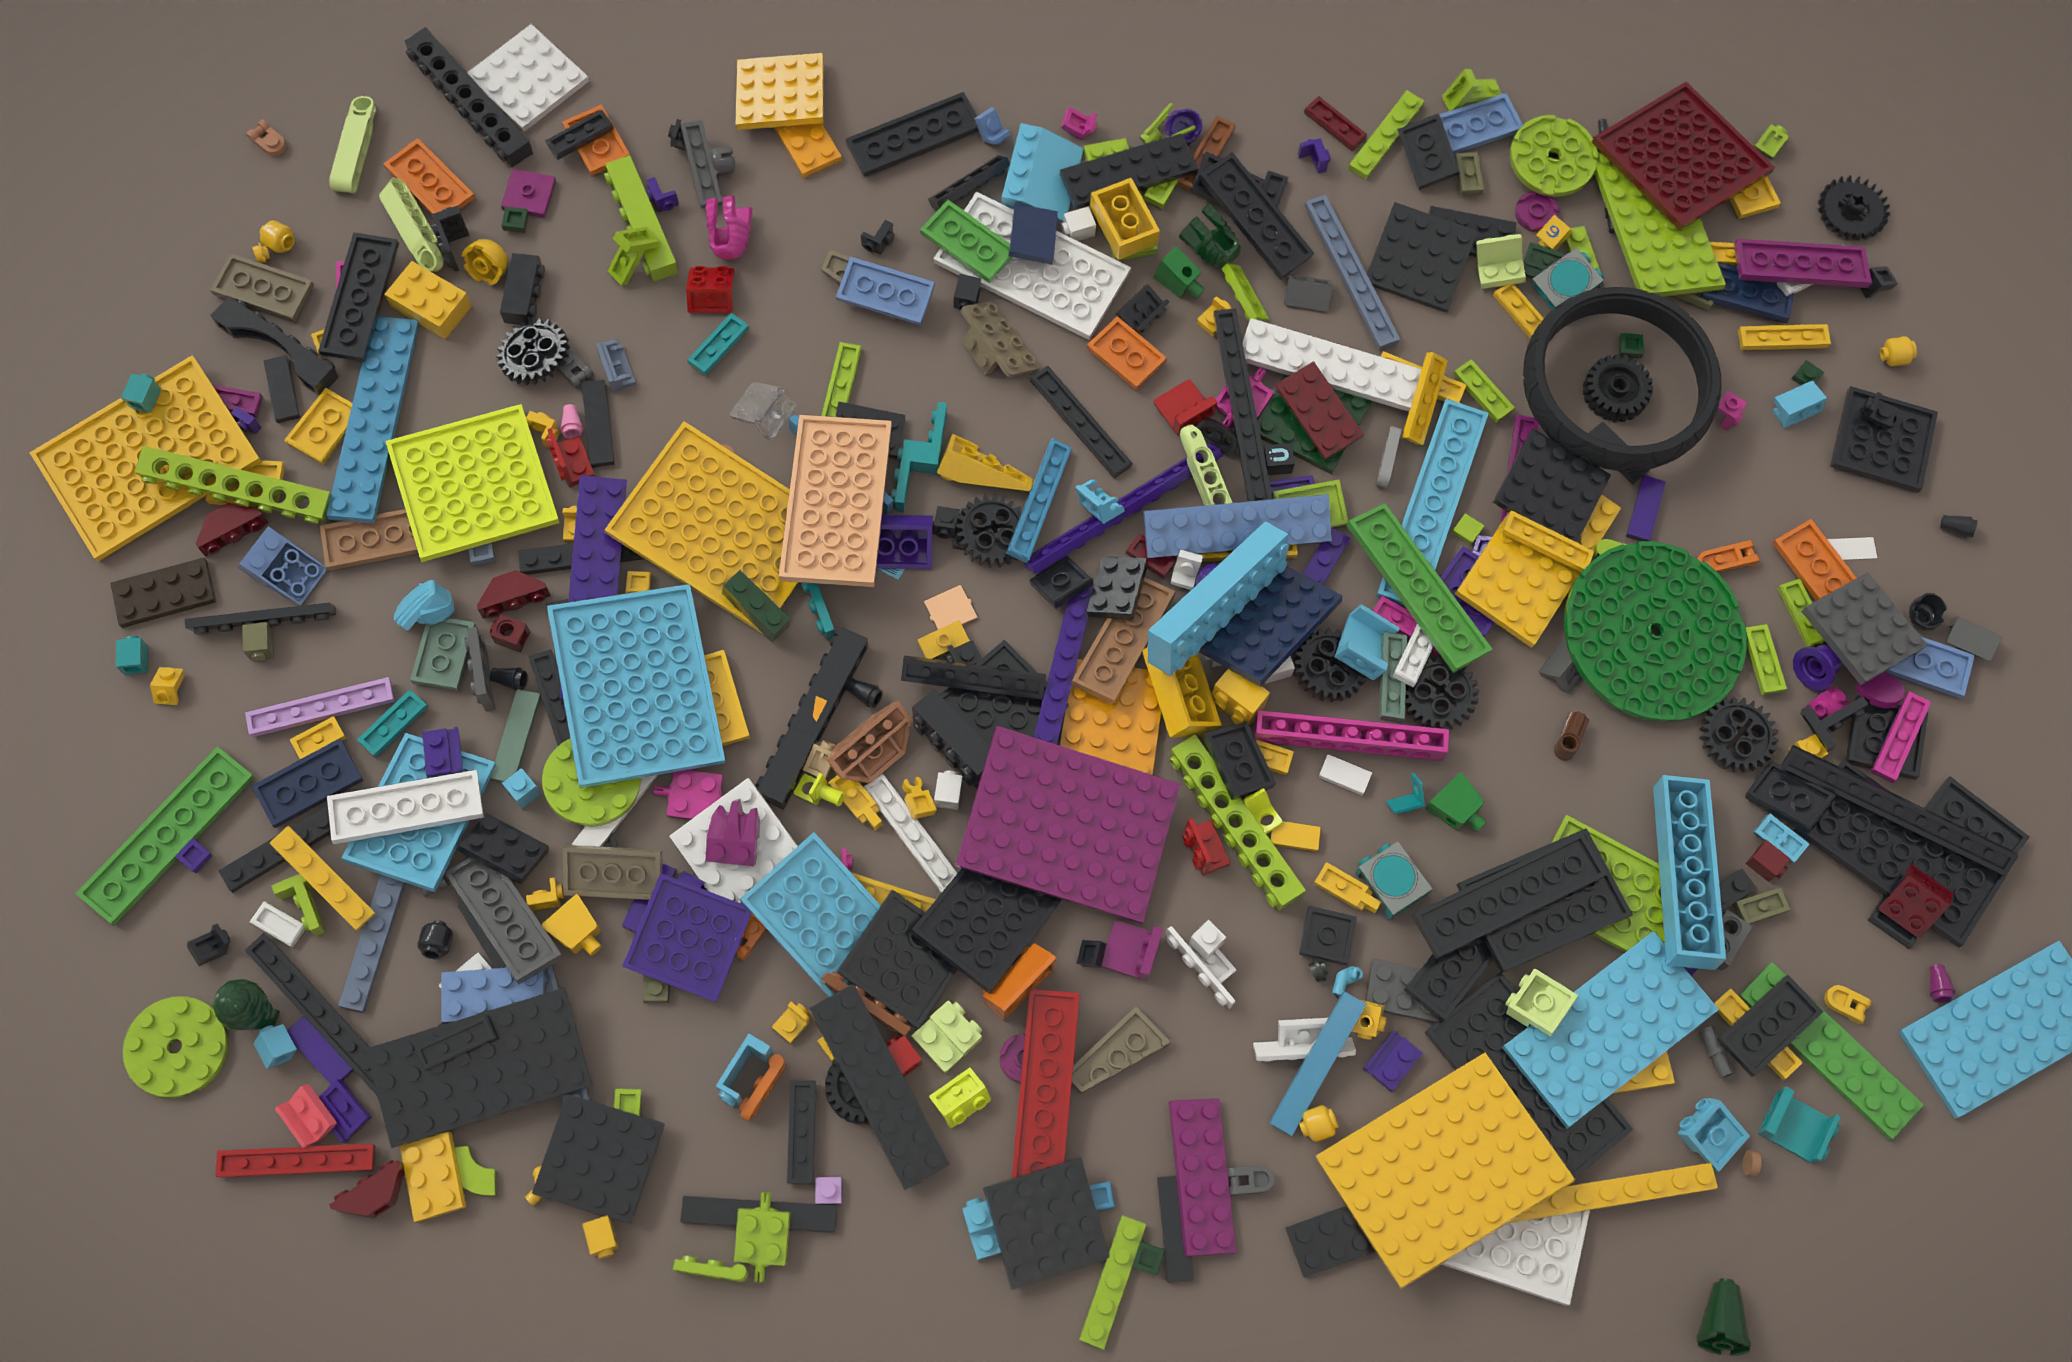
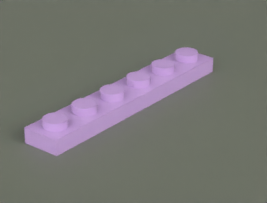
(319, 707)

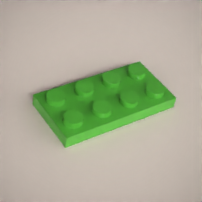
(967, 241)

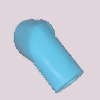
(1345, 978)

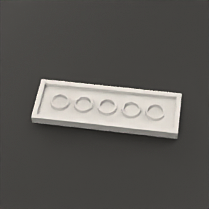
(404, 807)

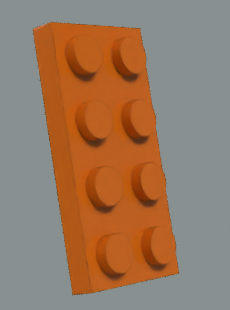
(428, 178)
(1813, 559)

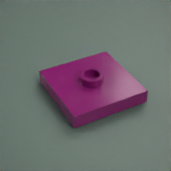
(529, 192)

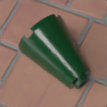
(1724, 1321)

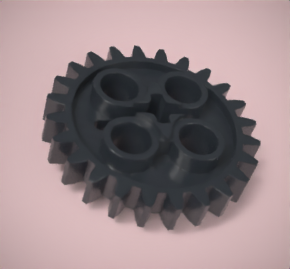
(533, 351)
(987, 512)
(1322, 681)
(1425, 706)
(1756, 749)

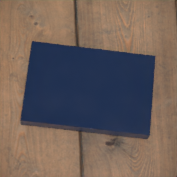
(1033, 233)

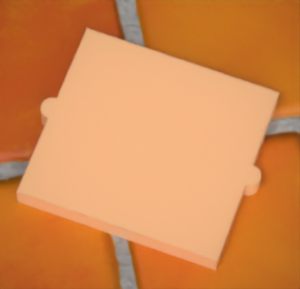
(950, 607)

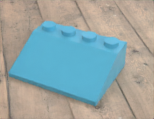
(1036, 168)

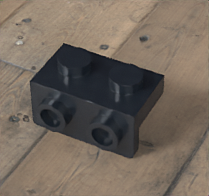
(1142, 309)

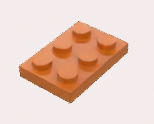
(602, 150)
(1126, 353)

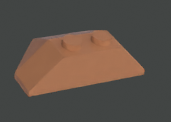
(872, 745)

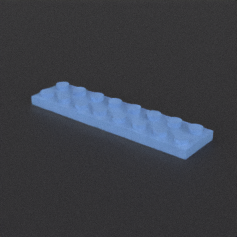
(1230, 524)

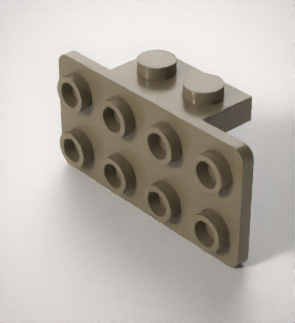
(995, 342)

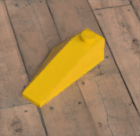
(967, 465)

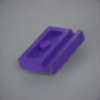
(442, 752)
(1392, 1061)
(345, 1110)

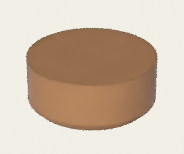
(1752, 1163)

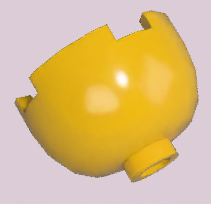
(485, 261)

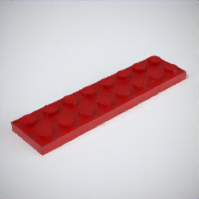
(1045, 1080)

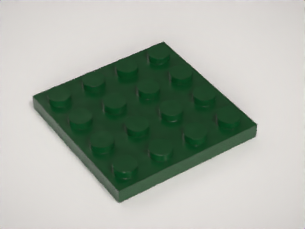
(1280, 426)

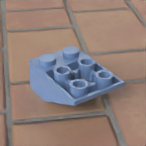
(282, 566)

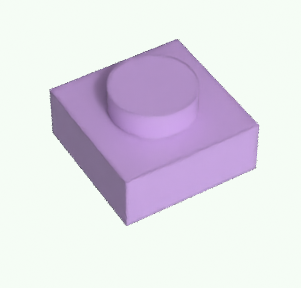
(828, 1190)

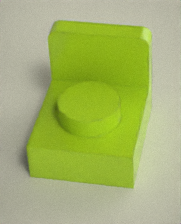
(1772, 140)

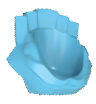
(424, 605)

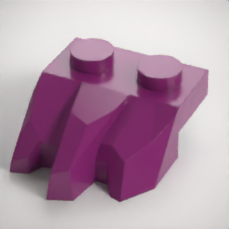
(733, 835)

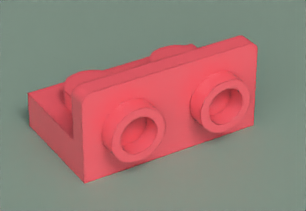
(306, 1116)

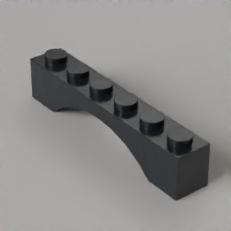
(240, 322)

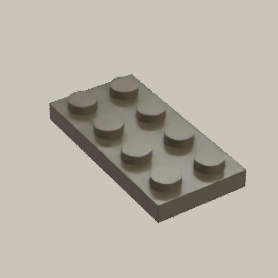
(262, 287)
(610, 871)

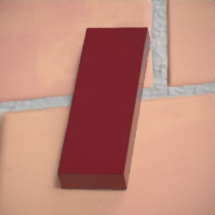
(1335, 123)

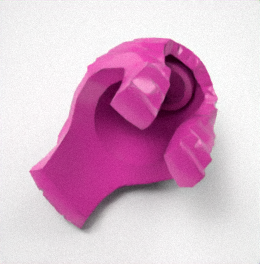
(730, 241)

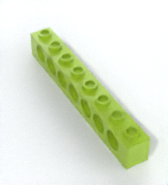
(153, 459)
(1278, 897)

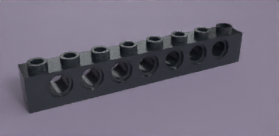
(457, 85)

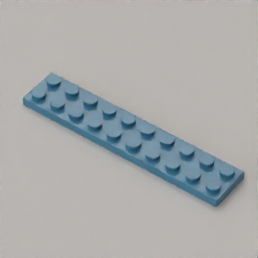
(373, 421)

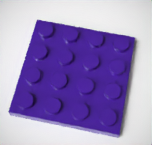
(687, 937)

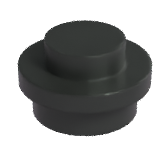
(1319, 970)

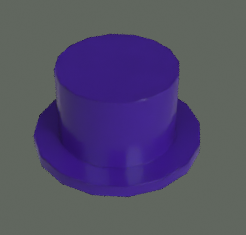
(1816, 666)

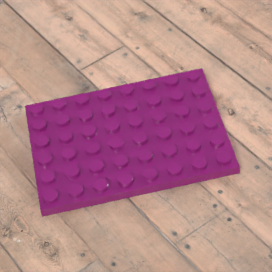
(1068, 825)

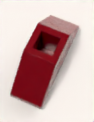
(228, 526)
(511, 592)
(373, 1192)

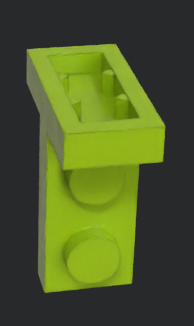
(1469, 90)
(632, 246)
(303, 899)

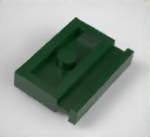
(1539, 259)

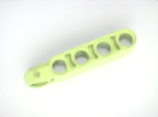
(353, 145)
(412, 224)
(1196, 444)

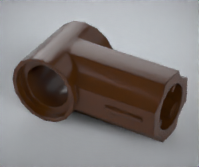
(1571, 735)

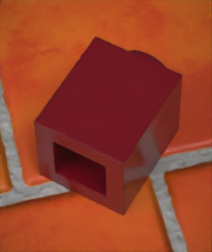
(1768, 861)

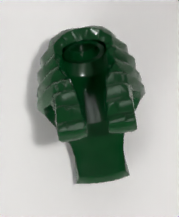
(1214, 246)
(243, 1006)

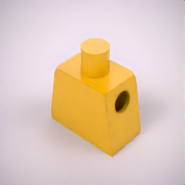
(574, 927)

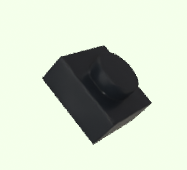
(1091, 953)

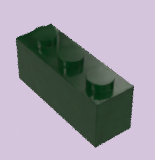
(756, 606)

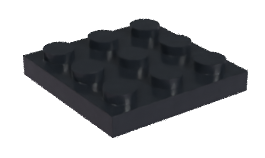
(1869, 734)

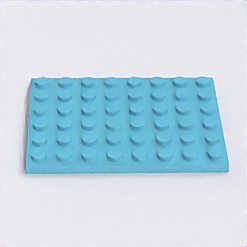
(635, 685)

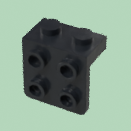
(448, 228)

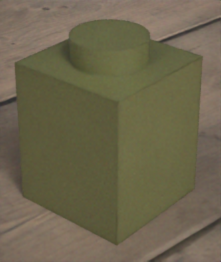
(258, 641)

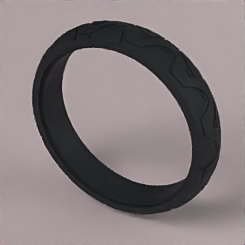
(1658, 312)

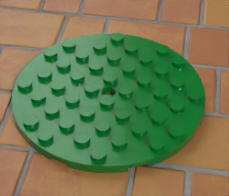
(1648, 674)

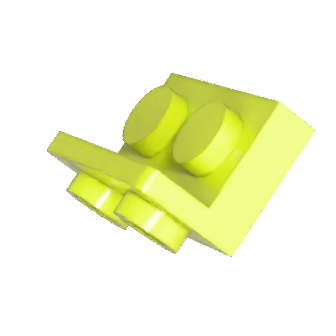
(960, 1098)

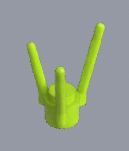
(1152, 133)

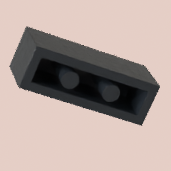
(522, 289)

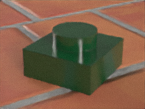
(515, 219)
(1631, 345)
(1807, 373)
(1148, 1258)

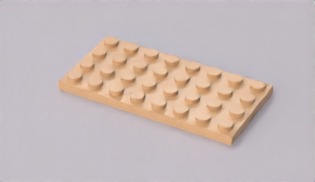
(835, 501)

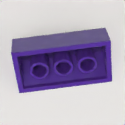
(905, 542)

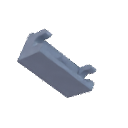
(615, 365)

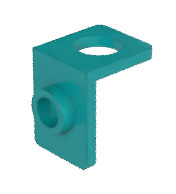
(1411, 801)

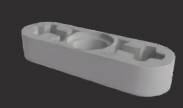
(1388, 457)

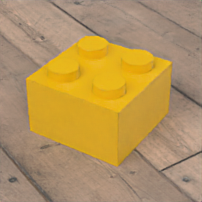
(1239, 697)

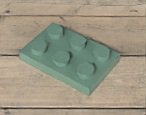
(442, 655)

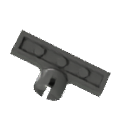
(705, 162)

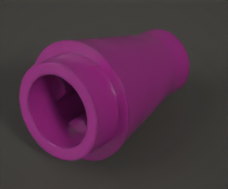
(1940, 984)

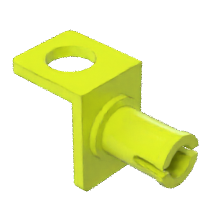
(819, 790)
(1260, 806)

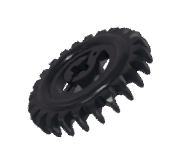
(1853, 208)

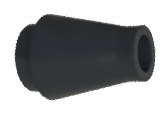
(1960, 525)
(509, 677)
(867, 693)

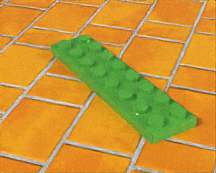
(1419, 587)
(163, 835)
(1846, 1065)

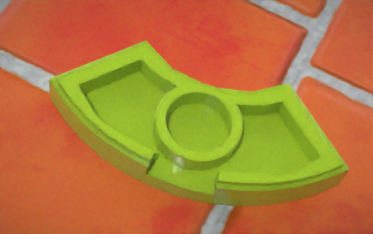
(473, 1176)

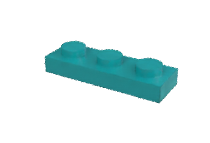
(718, 344)
(818, 606)
(392, 723)

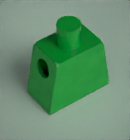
(1179, 274)
(1458, 804)

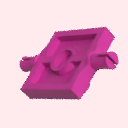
(1260, 393)
(691, 793)

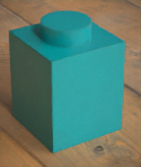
(141, 392)
(132, 655)

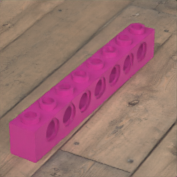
(1351, 735)

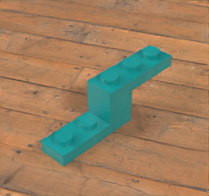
(919, 456)

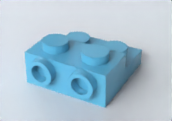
(1713, 1133)
(981, 1229)

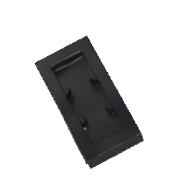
(1833, 721)

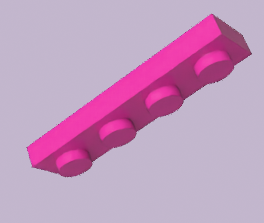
(1398, 616)
(1901, 737)

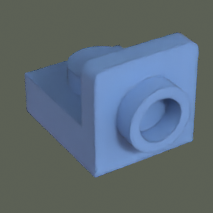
(991, 127)

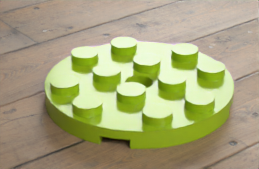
(1549, 175)
(586, 805)
(194, 1066)

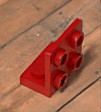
(710, 289)
(1185, 406)
(569, 458)
(1205, 846)

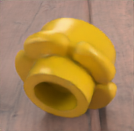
(261, 253)

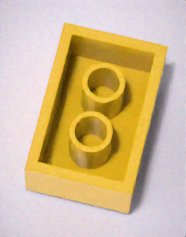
(1124, 218)
(428, 299)

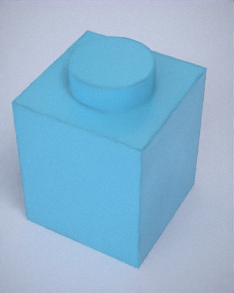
(521, 788)
(274, 1046)

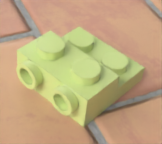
(1540, 1002)
(948, 1036)

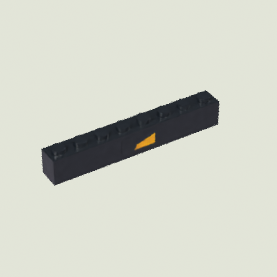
(812, 717)

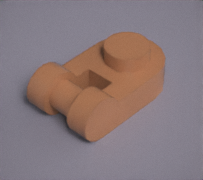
(272, 143)

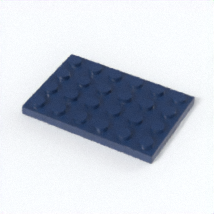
(1272, 626)

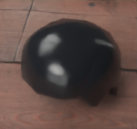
(1927, 611)

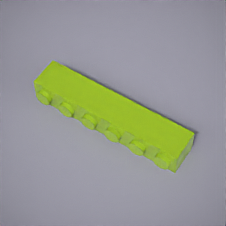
(640, 213)

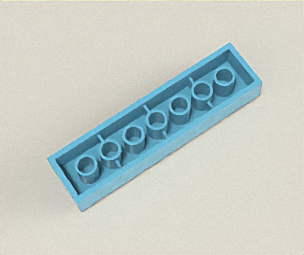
(1217, 598)
(1688, 873)

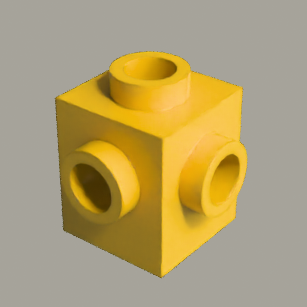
(1374, 1013)

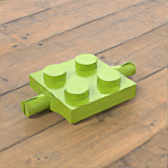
(762, 1236)

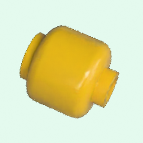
(277, 236)
(1898, 351)
(1319, 1123)

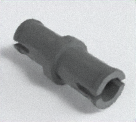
(1717, 1052)

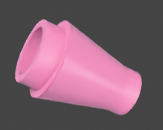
(571, 423)

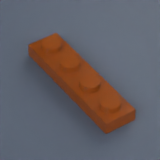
(1213, 142)
(876, 1009)

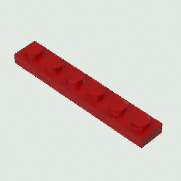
(295, 1160)

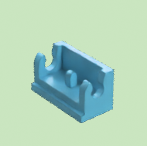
(1799, 404)
(1098, 502)
(1781, 837)

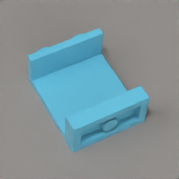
(1363, 640)
(750, 1046)

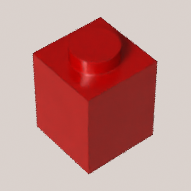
(904, 1055)

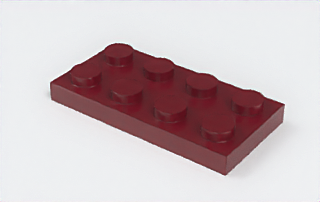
(1319, 410)

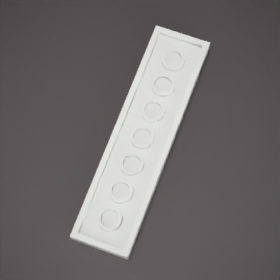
(1342, 366)

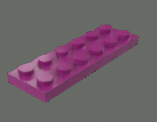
(1802, 263)
(1202, 1177)

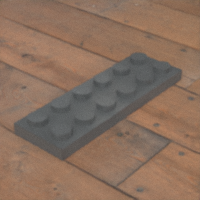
(504, 919)

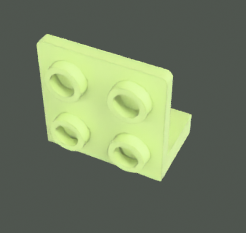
(1500, 261)

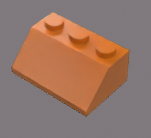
(1014, 986)

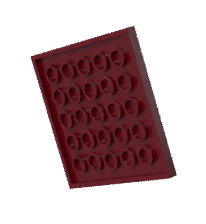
(1683, 155)

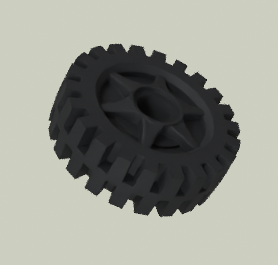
(1615, 403)
(841, 1097)

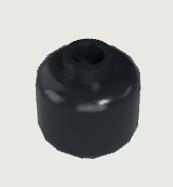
(435, 940)

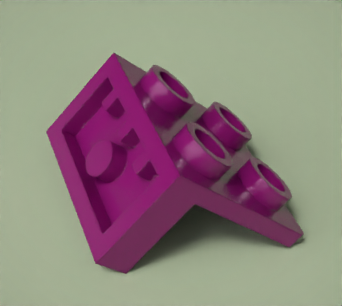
(1131, 950)

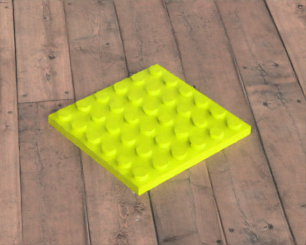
(471, 482)

